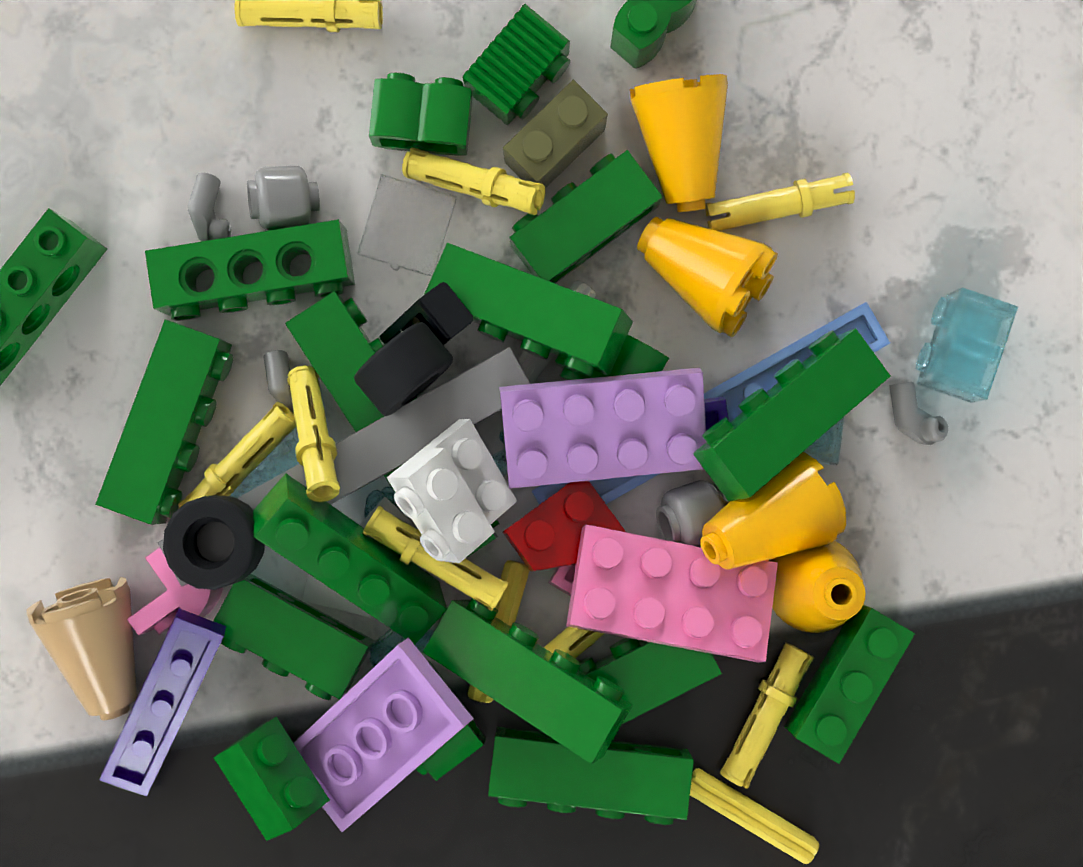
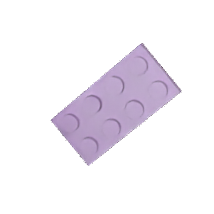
(603, 427)
(380, 732)

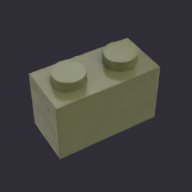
(556, 136)

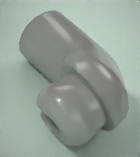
(202, 209)
(277, 372)
(912, 420)

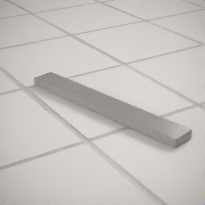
(391, 439)

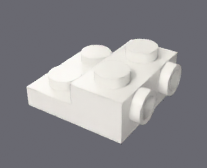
(452, 492)

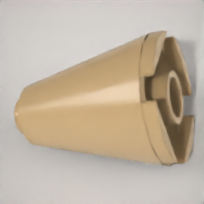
(92, 644)

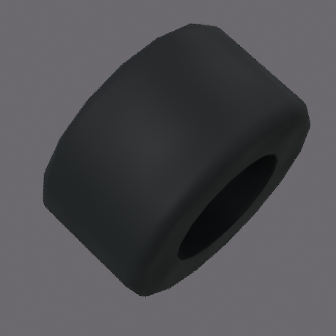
(403, 368)
(182, 549)

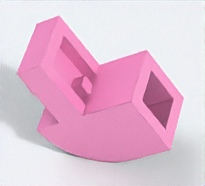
(162, 610)

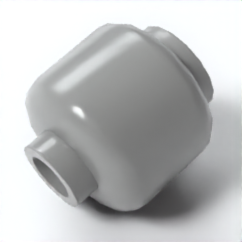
(282, 197)
(687, 510)

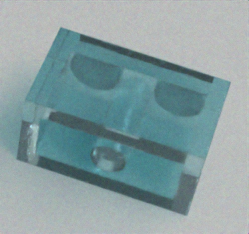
(965, 344)

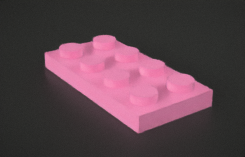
(670, 595)

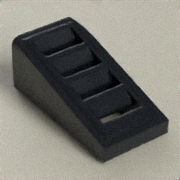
(438, 310)

